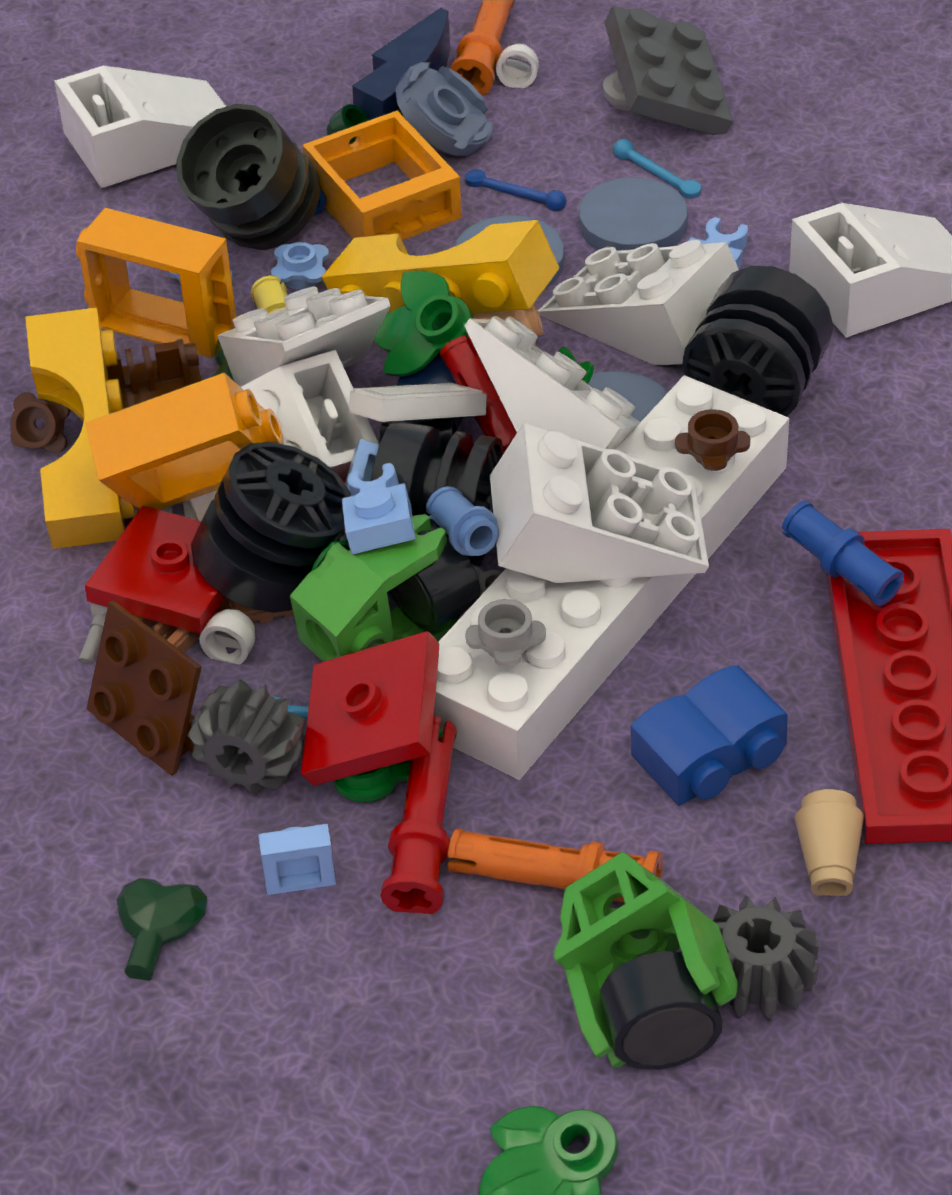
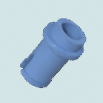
(469, 527)

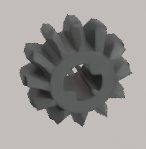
(247, 737)
(768, 954)

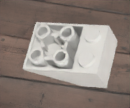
(130, 119)
(872, 263)
(643, 297)
(302, 329)
(548, 388)
(312, 411)
(592, 512)

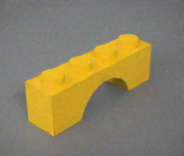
(491, 272)
(70, 368)

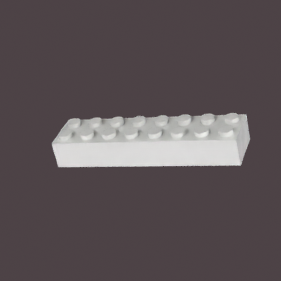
(590, 626)

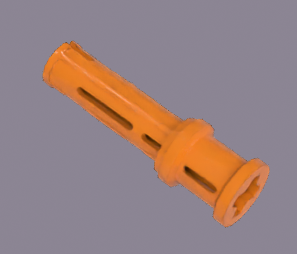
(481, 48)
(533, 861)

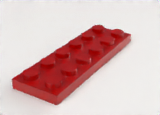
(900, 688)

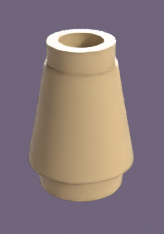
(830, 840)

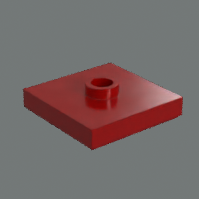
(155, 574)
(371, 709)

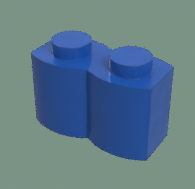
(709, 735)

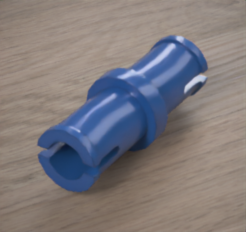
(842, 553)

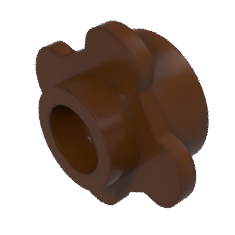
(24, 427)
(712, 439)

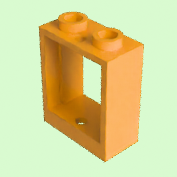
(407, 208)
(194, 255)
(178, 441)

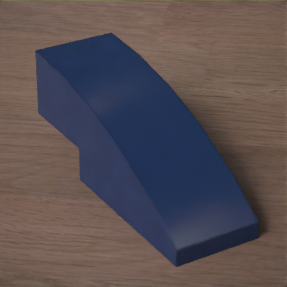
(423, 42)

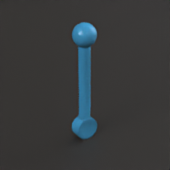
(624, 150)

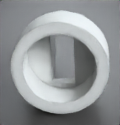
(510, 70)
(230, 630)

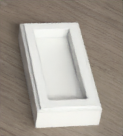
(417, 402)

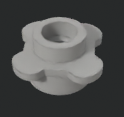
(505, 631)

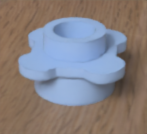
(300, 264)

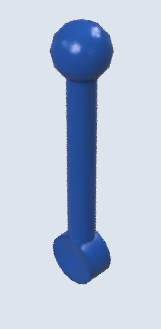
(554, 200)

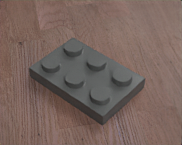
(667, 71)

